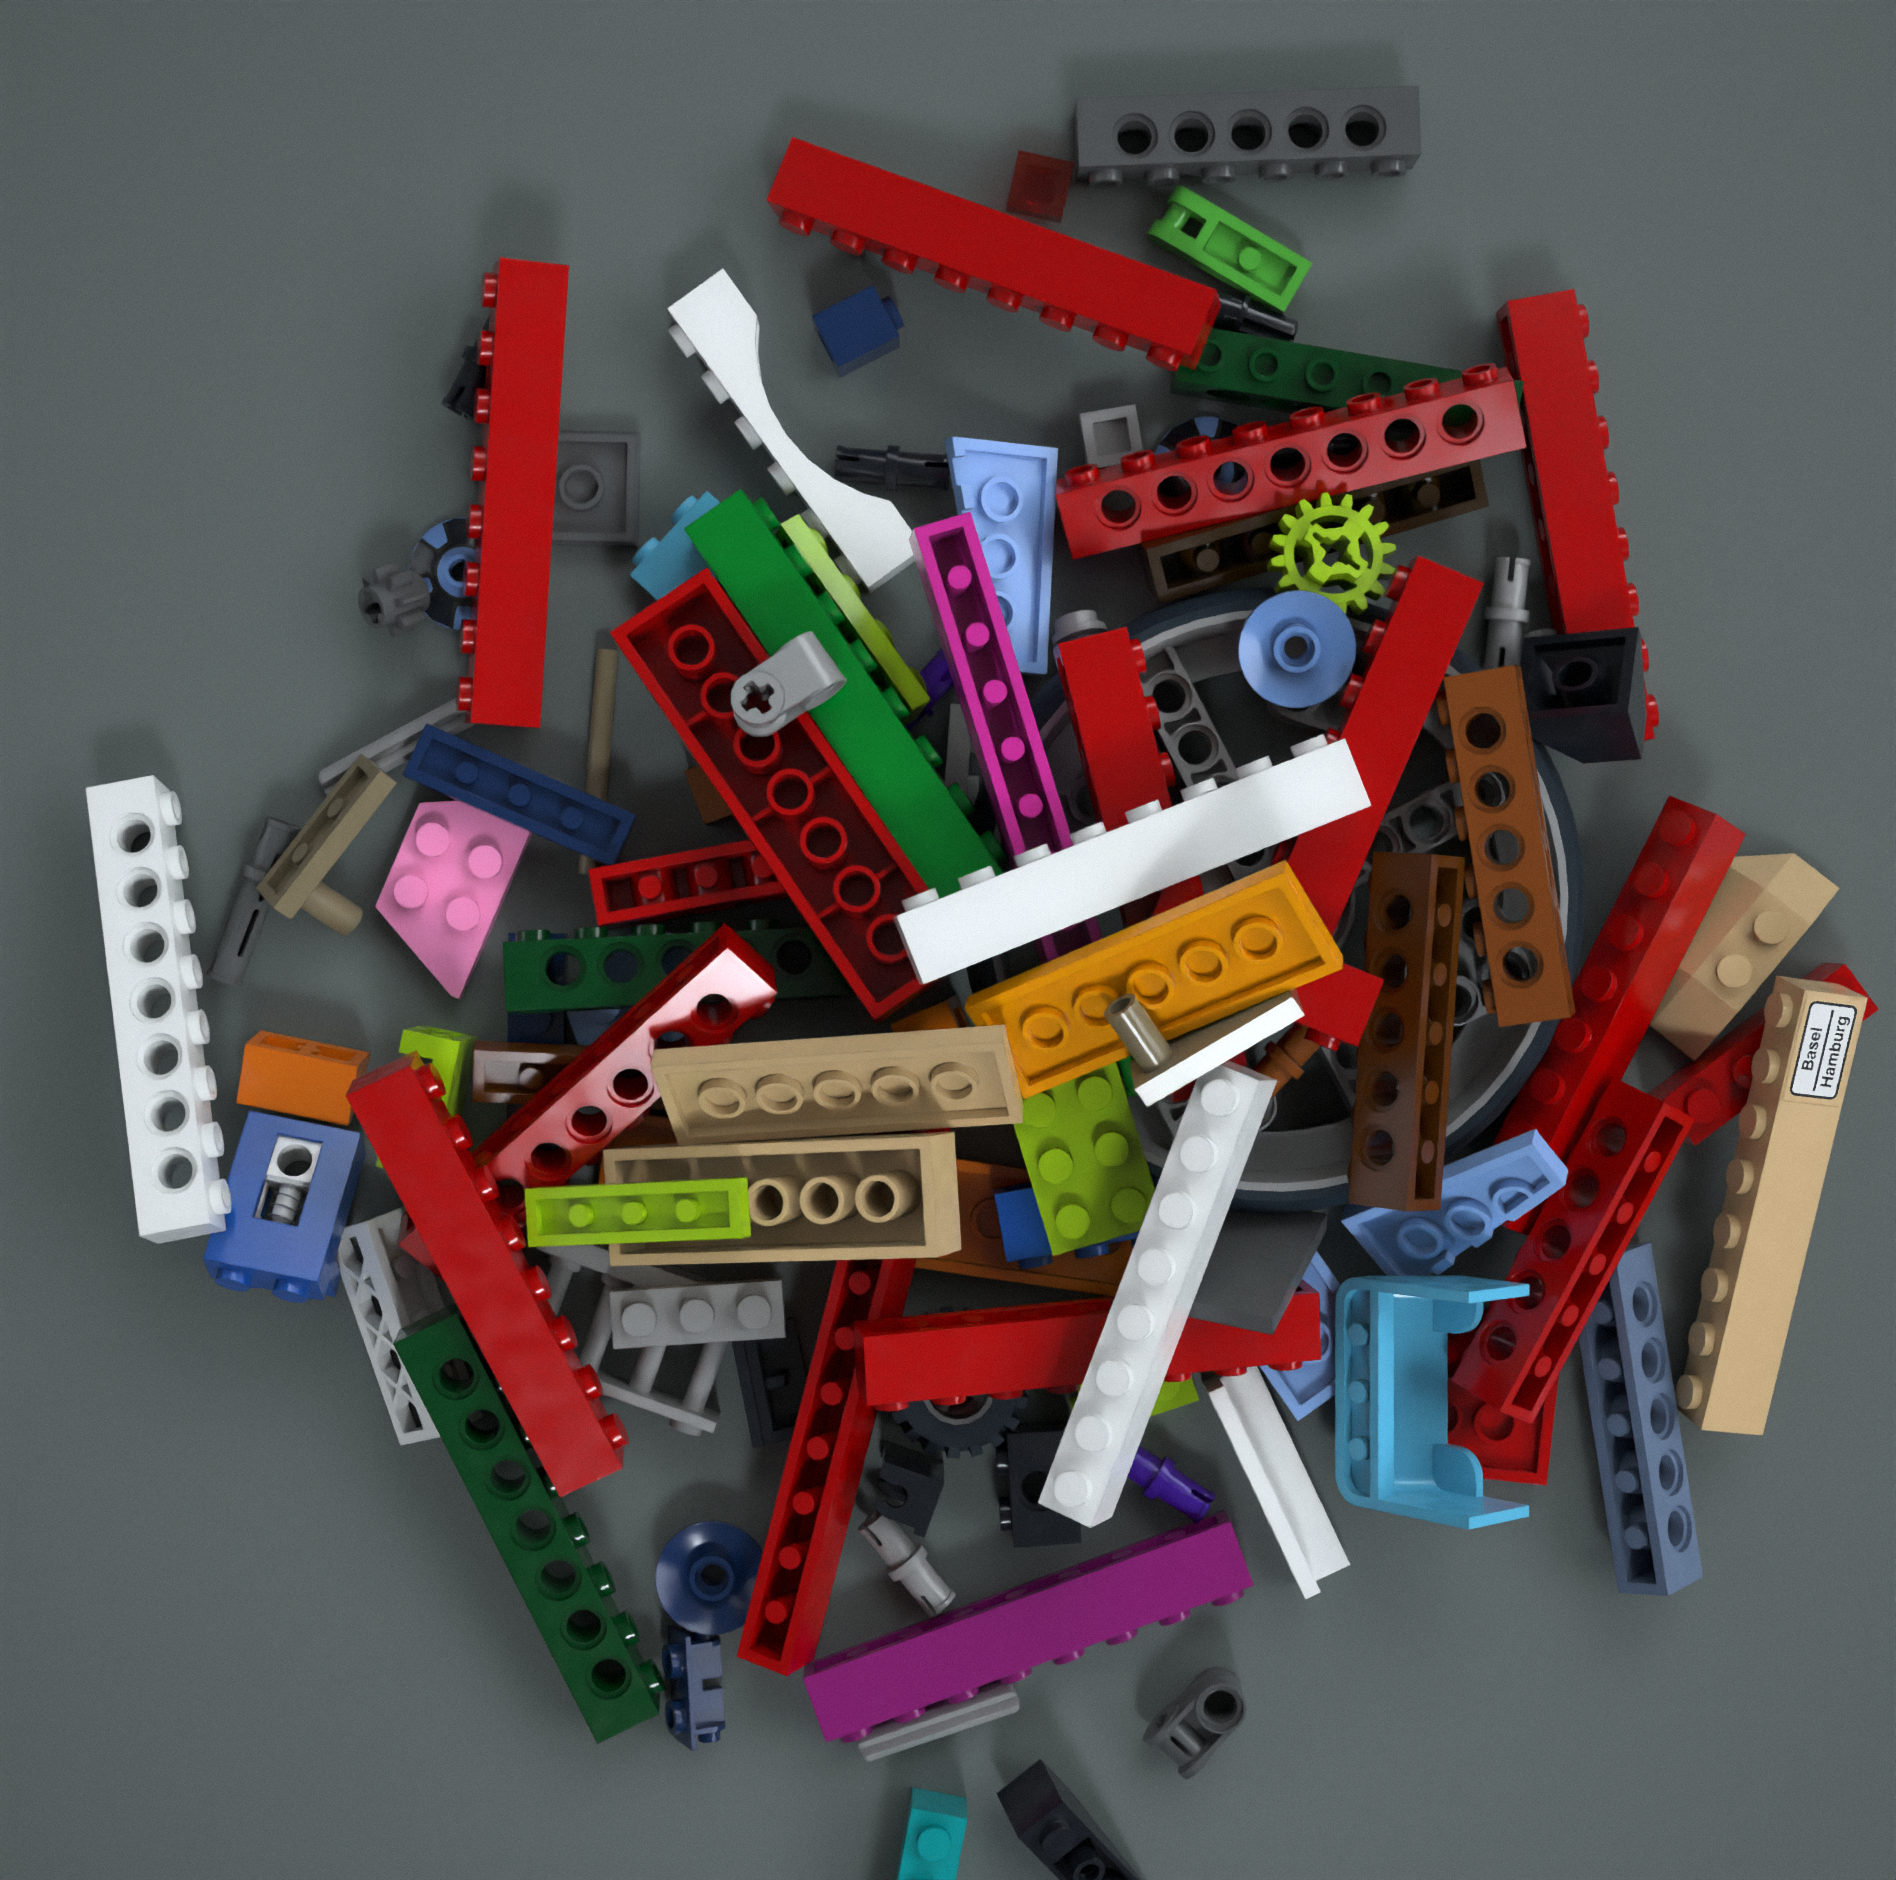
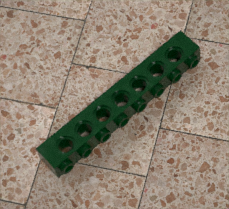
(606, 1701)

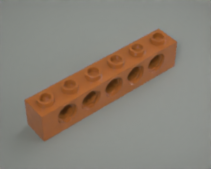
(1549, 991)

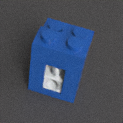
(273, 1254)

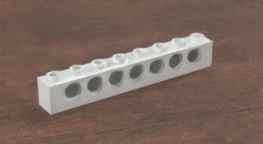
(116, 818)

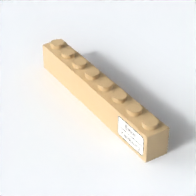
(1769, 1204)

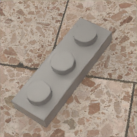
(698, 1313)

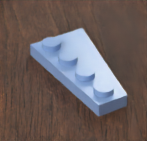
(1013, 510)
(1475, 1200)

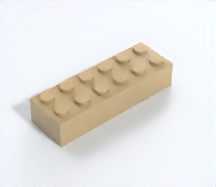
(810, 1197)

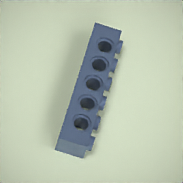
(1639, 1433)

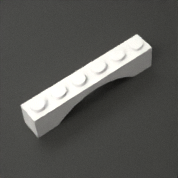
(725, 336)

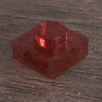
(1039, 186)

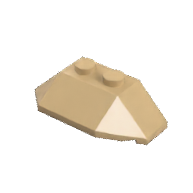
(1742, 938)

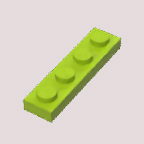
(859, 622)
(638, 1212)

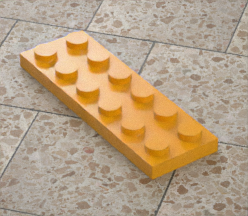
(1181, 967)

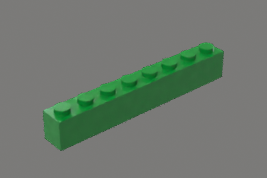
(859, 719)

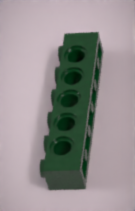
(1302, 376)
(532, 992)

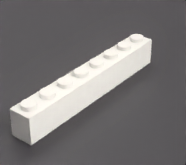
(1130, 861)
(1156, 1292)

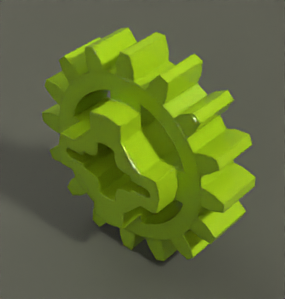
(1314, 542)

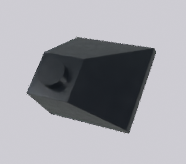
(1587, 693)

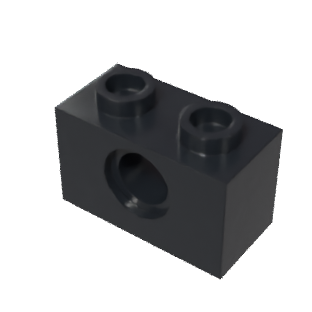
(1028, 1450)

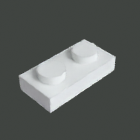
(958, 754)

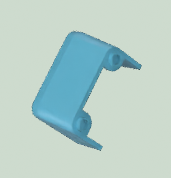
(1395, 1398)

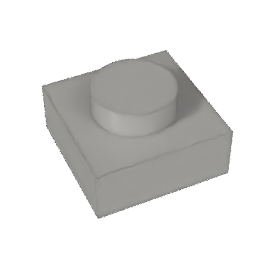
(1110, 435)

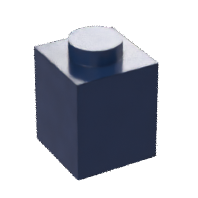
(858, 330)

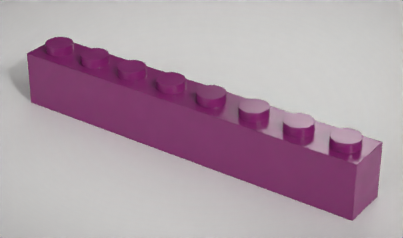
(1027, 1627)

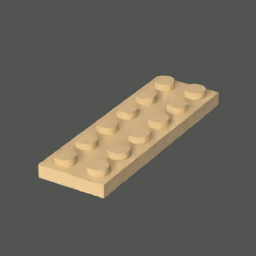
(839, 1085)

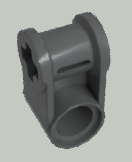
(1191, 1729)

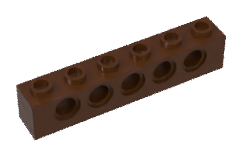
(1422, 1055)

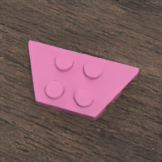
(451, 886)

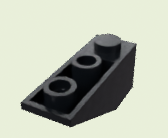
(1060, 1828)

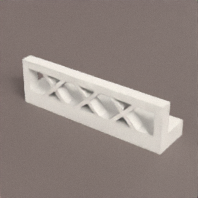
(405, 1296)
(1277, 1477)

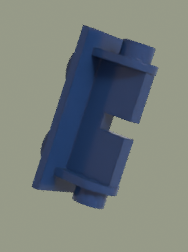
(692, 1707)

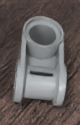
(793, 682)

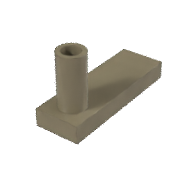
(297, 874)
(1168, 1065)

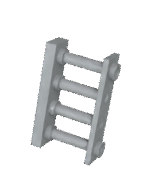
(686, 1414)

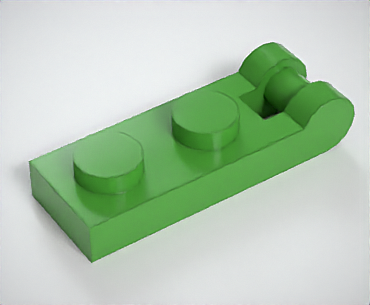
(1230, 250)

